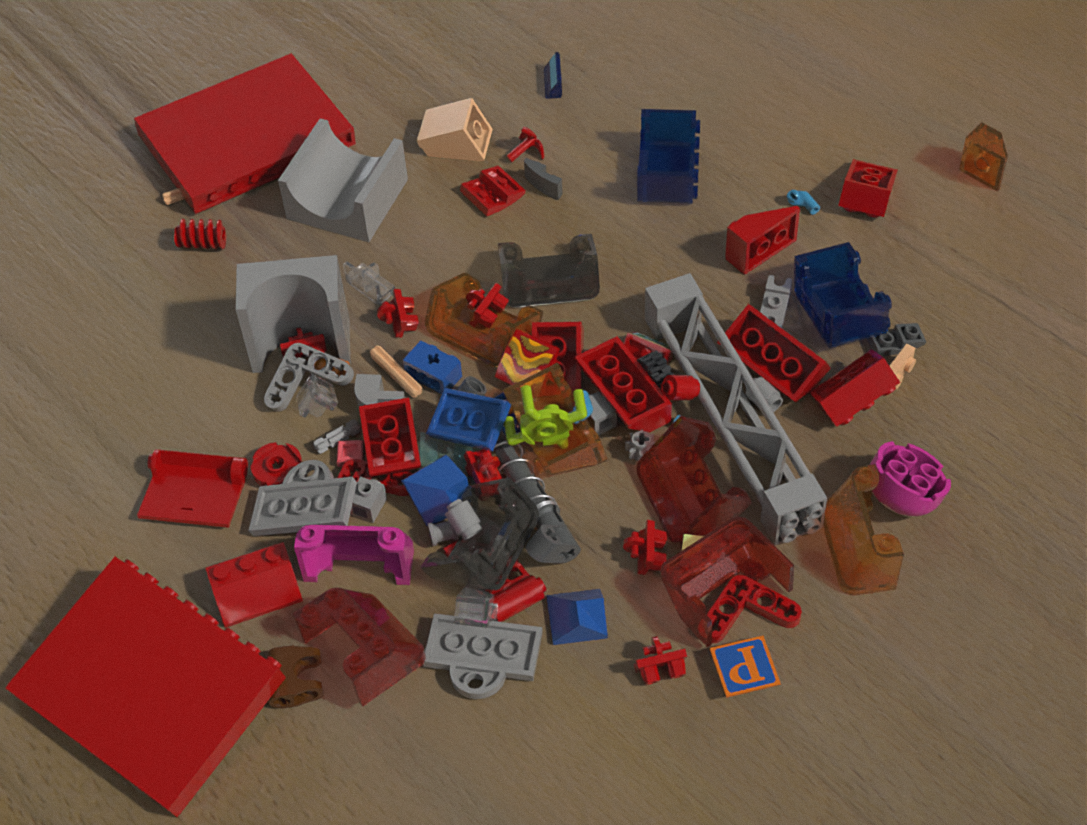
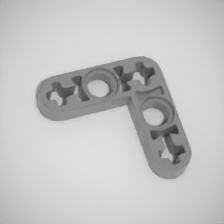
(298, 367)

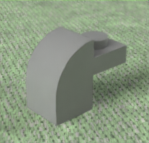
(370, 390)

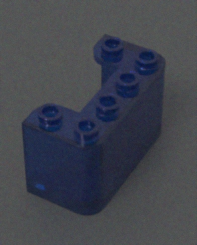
(668, 156)
(837, 298)

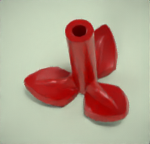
(529, 139)

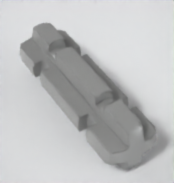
(339, 434)

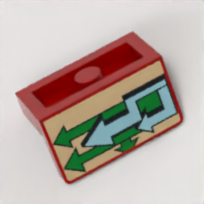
(641, 345)

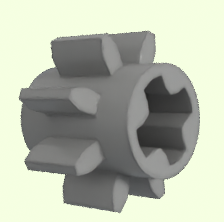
(639, 444)

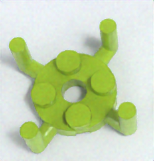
(544, 425)

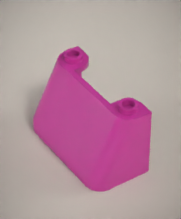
(322, 544)

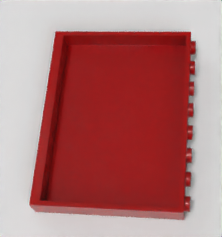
(238, 131)
(147, 683)

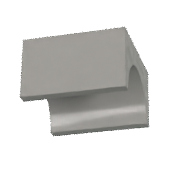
(340, 188)
(288, 295)

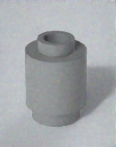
(768, 391)
(463, 519)

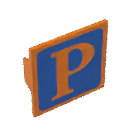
(745, 666)

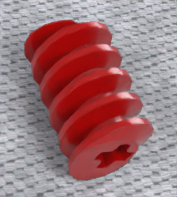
(200, 235)

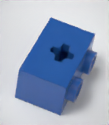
(433, 367)

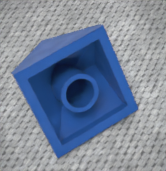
(436, 488)
(577, 616)

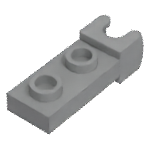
(776, 300)

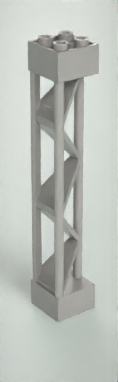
(786, 508)

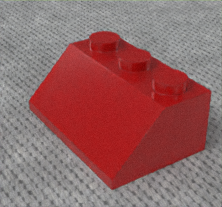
(855, 388)
(254, 584)

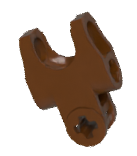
(293, 690)

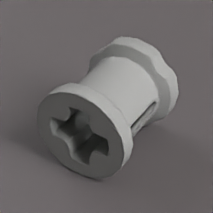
(441, 532)

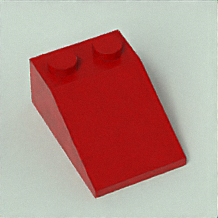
(867, 188)
(760, 237)
(570, 340)
(389, 437)

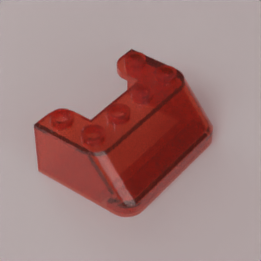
(682, 484)
(385, 645)

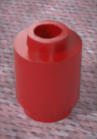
(680, 387)

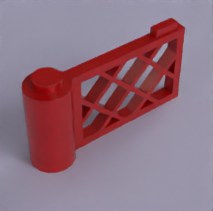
(514, 594)

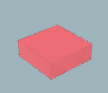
(349, 450)

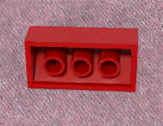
(775, 354)
(626, 385)

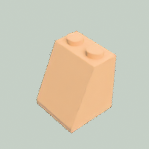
(455, 131)

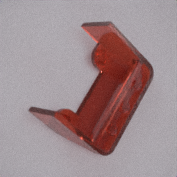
(714, 560)

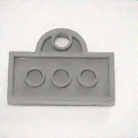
(303, 501)
(482, 653)

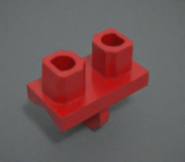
(395, 313)
(482, 314)
(316, 342)
(482, 466)
(642, 546)
(649, 665)

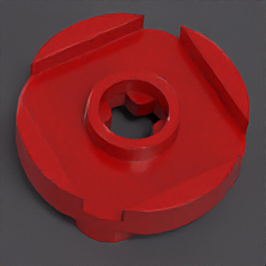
(273, 453)

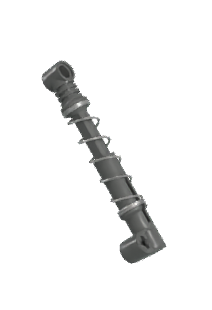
(553, 539)

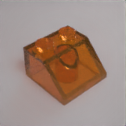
(984, 156)

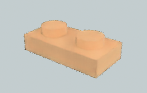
(903, 362)

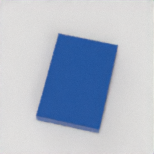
(468, 419)

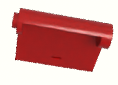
(193, 488)

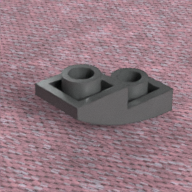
(546, 183)
(895, 340)

